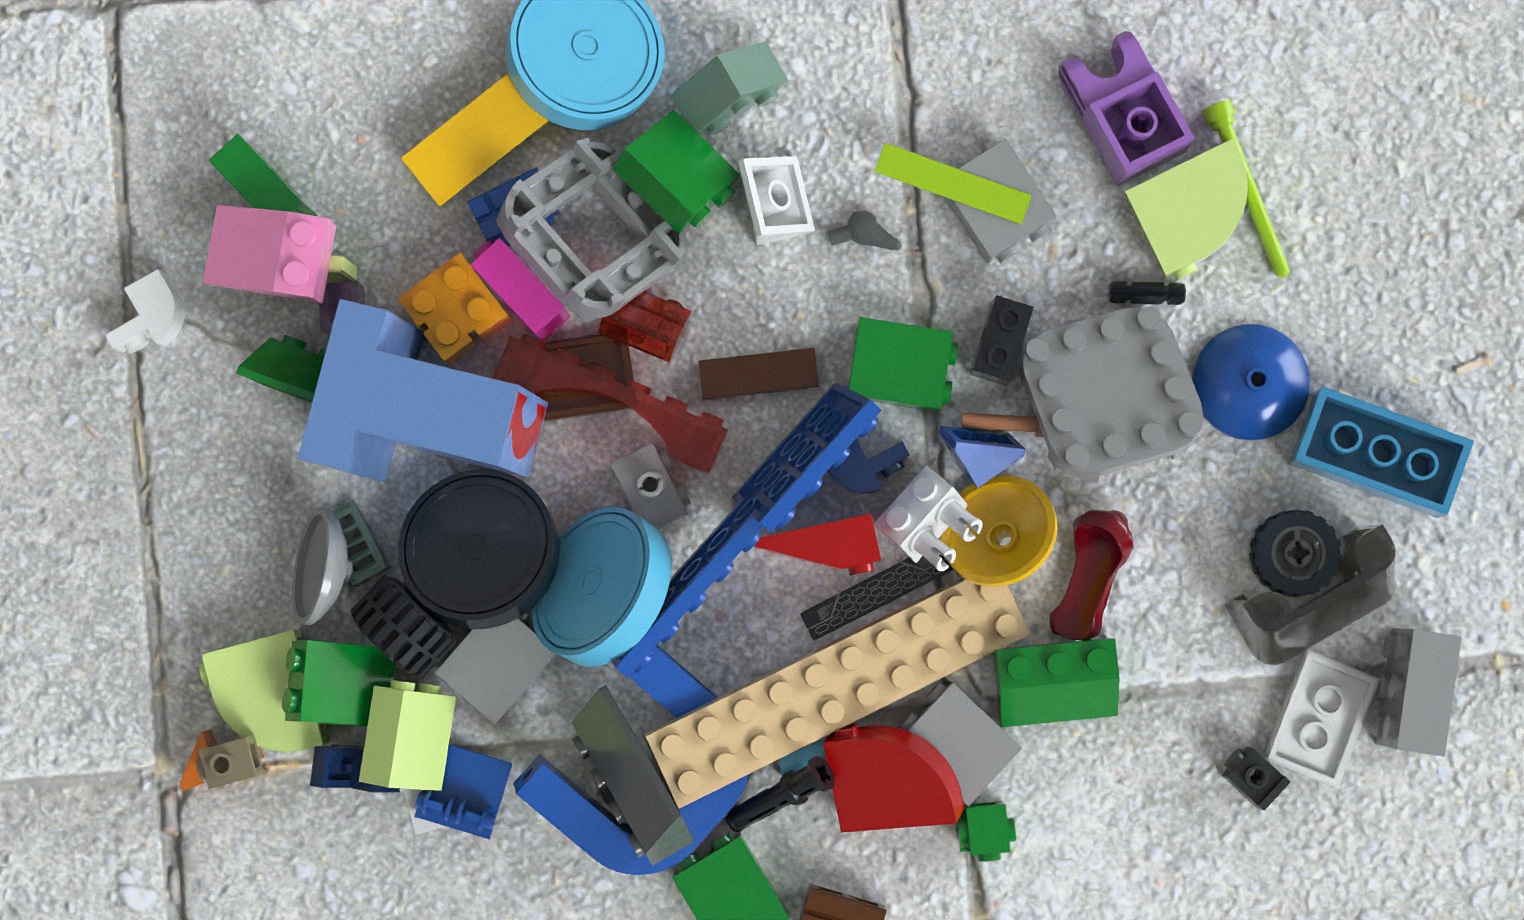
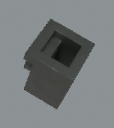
(1267, 789)

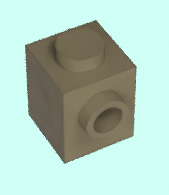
(229, 762)

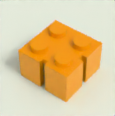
(452, 306)

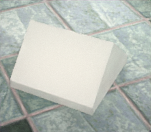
(775, 198)

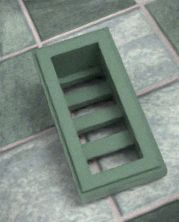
(380, 564)

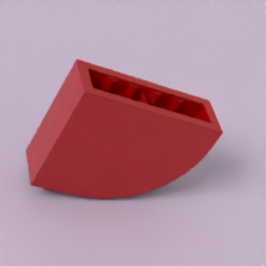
(890, 780)

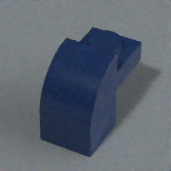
(859, 474)
(340, 768)

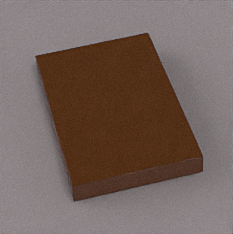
(592, 351)

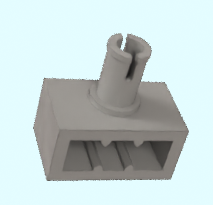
(649, 486)

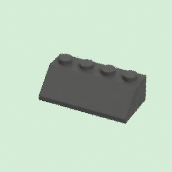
(630, 778)

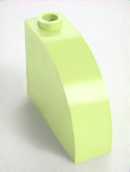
(1192, 208)
(249, 690)

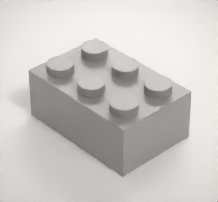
(1417, 691)

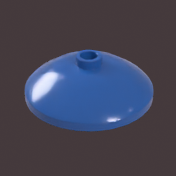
(1225, 385)

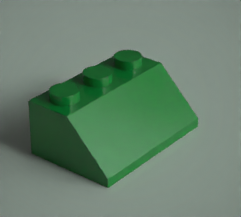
(1057, 682)

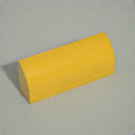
(473, 140)

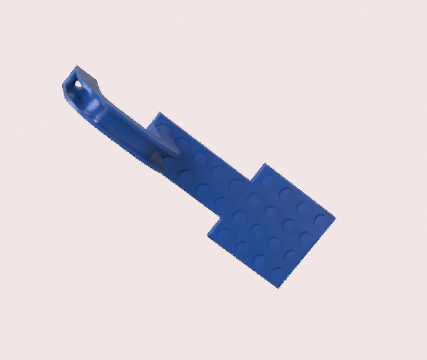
(763, 501)

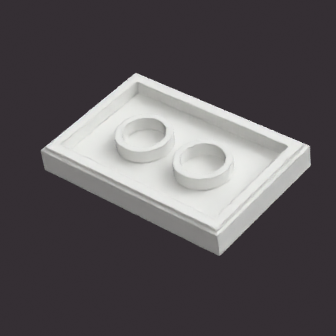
(1320, 718)

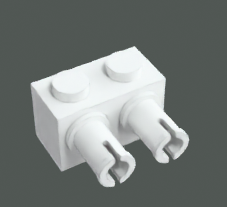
(923, 515)

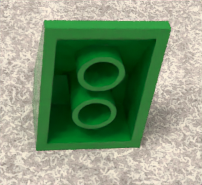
(284, 367)

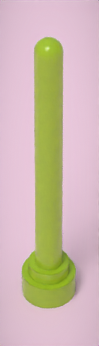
(1221, 119)

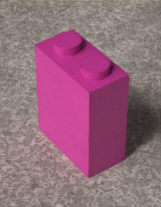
(519, 288)

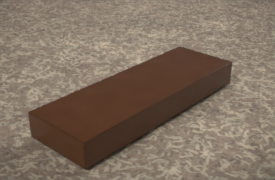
(758, 373)

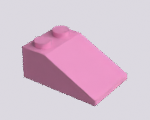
(270, 252)

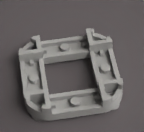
(577, 288)

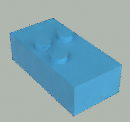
(1381, 452)

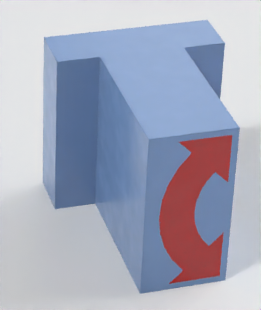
(382, 396)

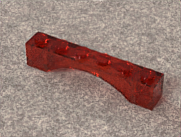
(688, 437)

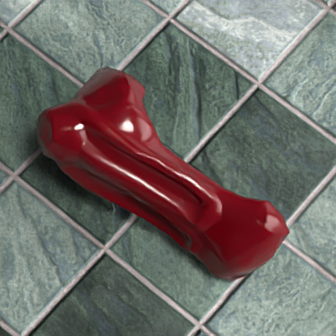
(1101, 548)

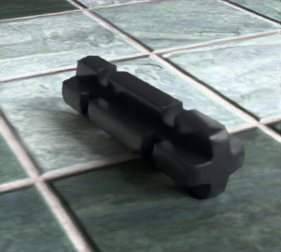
(1147, 293)

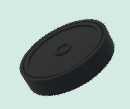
(479, 549)

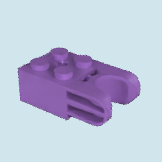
(1125, 101)

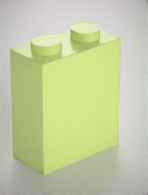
(407, 736)

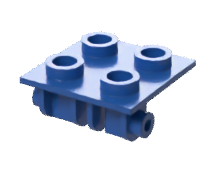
(469, 793)

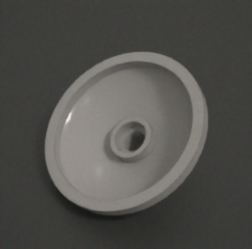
(319, 567)

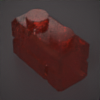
(648, 325)

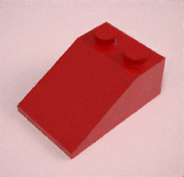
(835, 544)

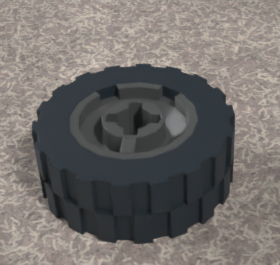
(1318, 557)

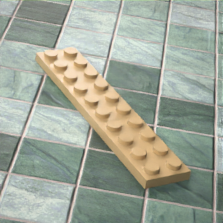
(832, 687)

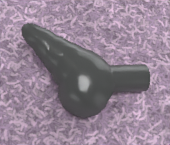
(864, 231)

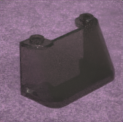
(1279, 632)

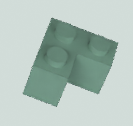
(730, 87)

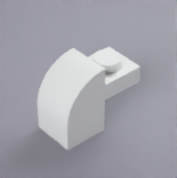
(159, 314)

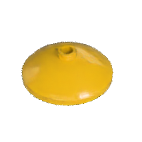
(1007, 509)

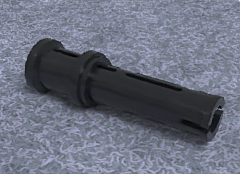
(792, 789)

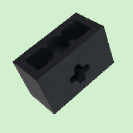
(1001, 340)

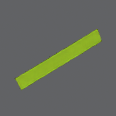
(953, 183)

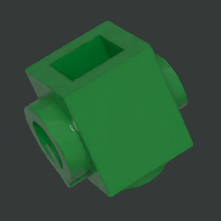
(985, 830)

